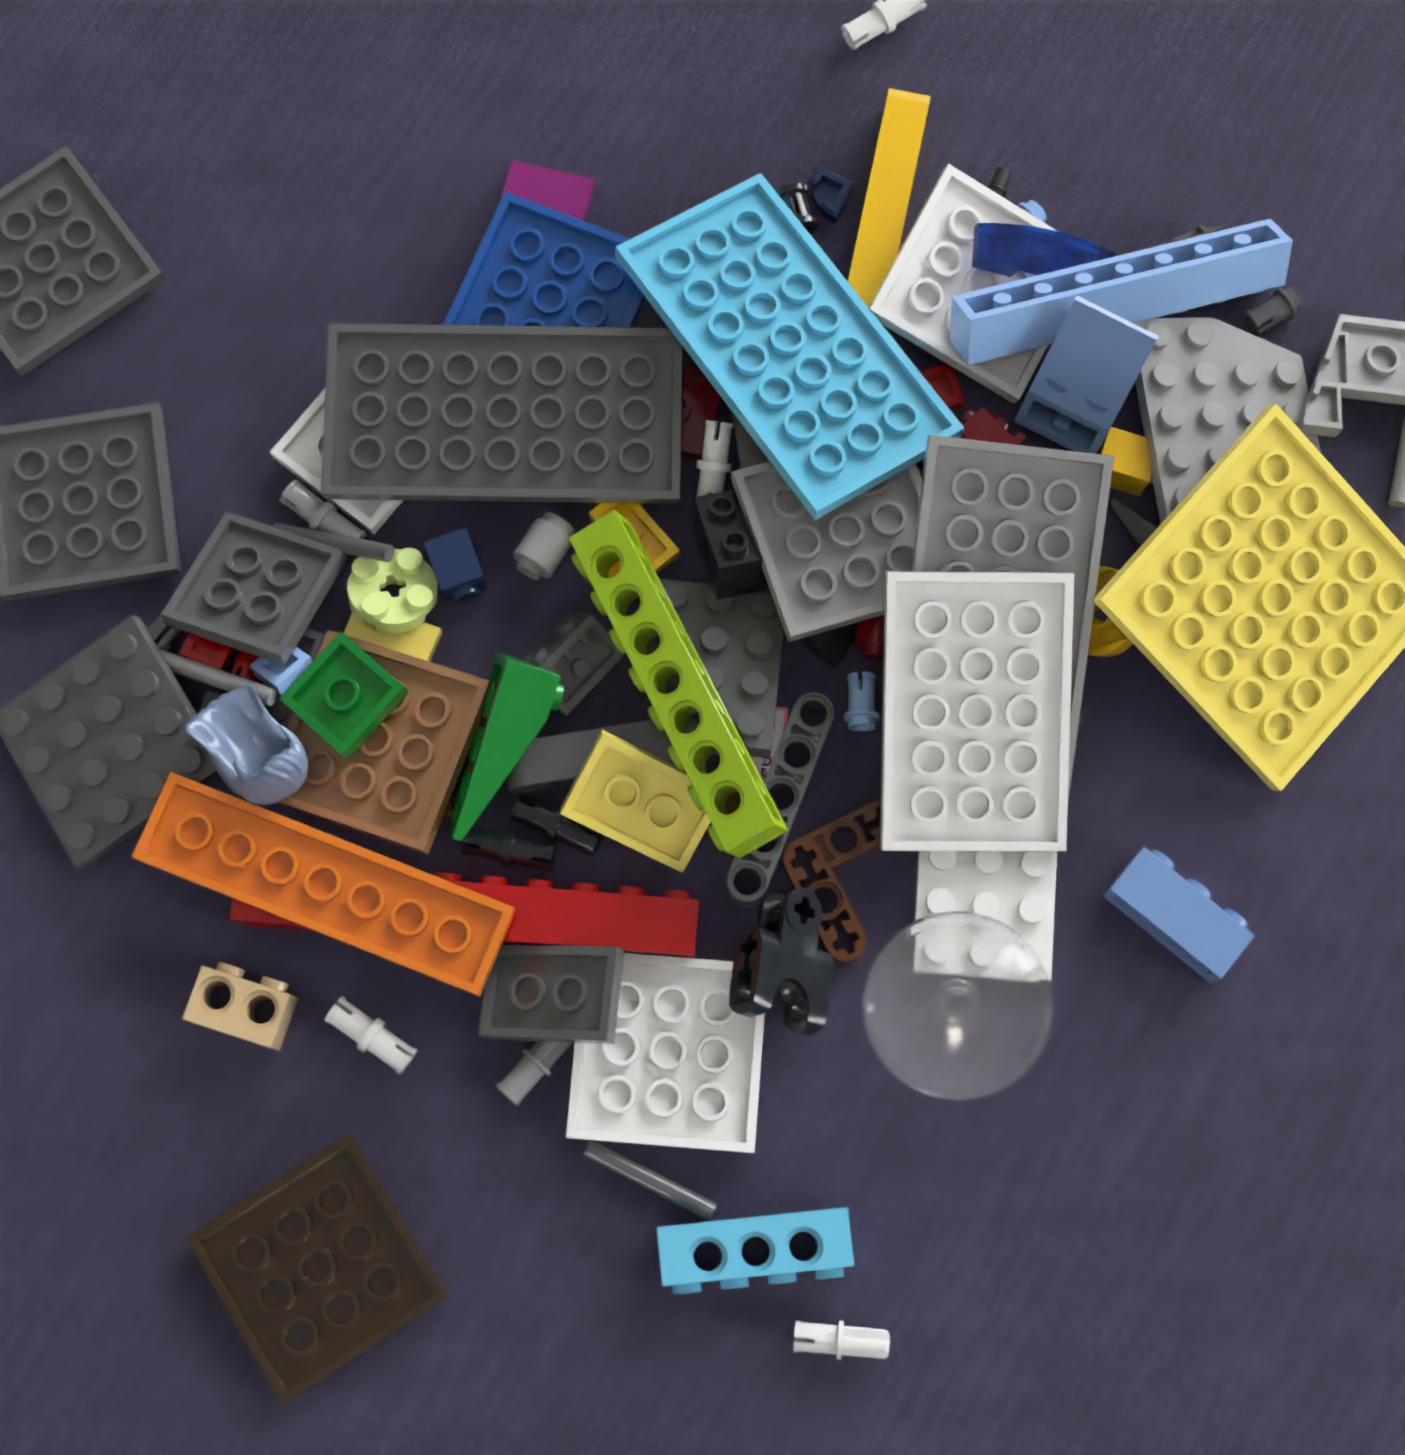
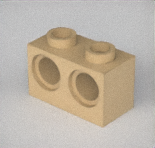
(238, 1015)

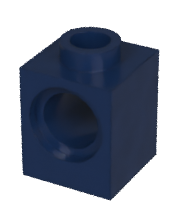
(456, 566)

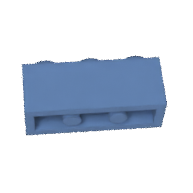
(1179, 914)

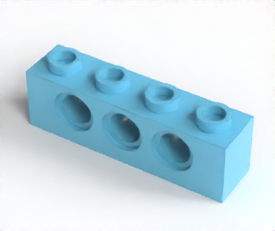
(827, 1226)

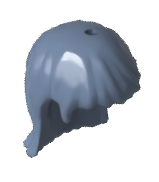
(249, 747)

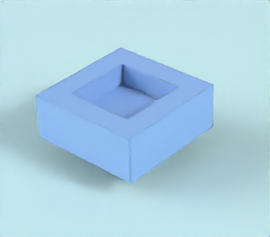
(278, 675)

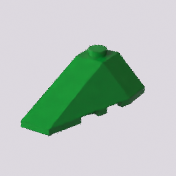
(514, 715)

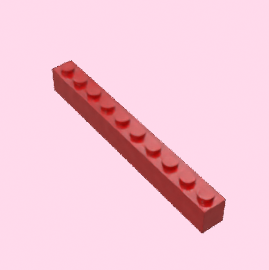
(567, 916)

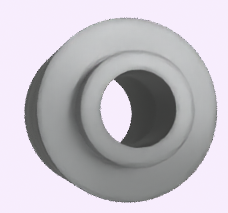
(543, 546)

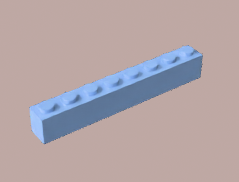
(1130, 285)

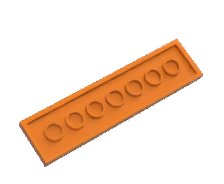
(324, 883)

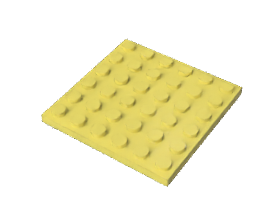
(1267, 597)

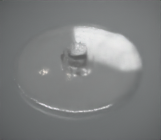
(957, 1005)

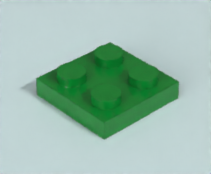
(344, 695)

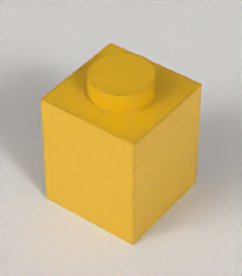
(1131, 461)

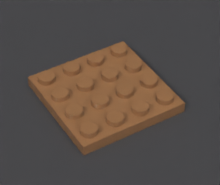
(407, 765)

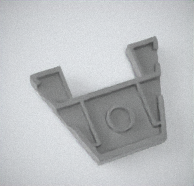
(1358, 362)

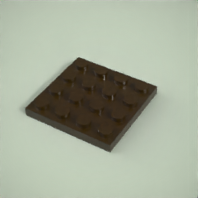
(317, 1267)

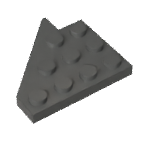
(740, 651)

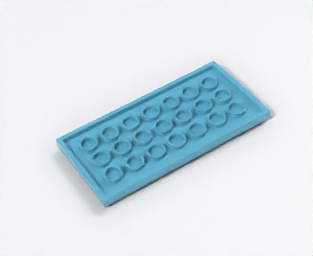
(787, 344)

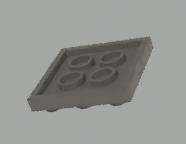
(254, 587)

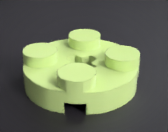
(390, 613)

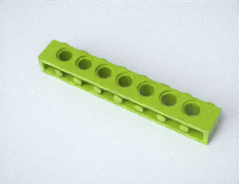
(757, 816)

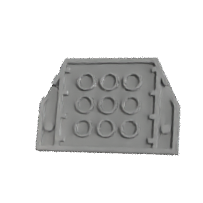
(1204, 392)

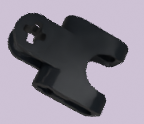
(784, 958)

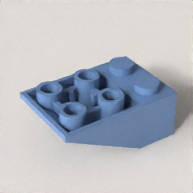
(1085, 377)

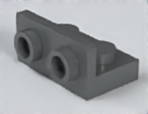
(580, 654)

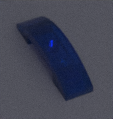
(1030, 249)

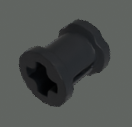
(798, 204)

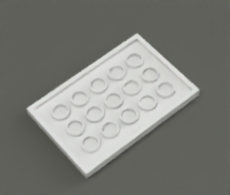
(976, 711)

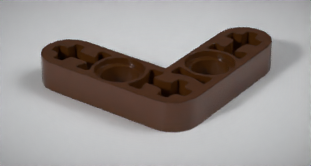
(826, 861)

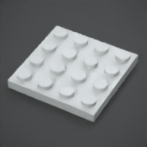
(938, 265)
(678, 1062)

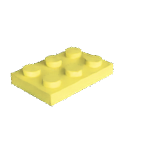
(637, 802)

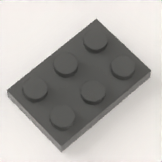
(553, 994)

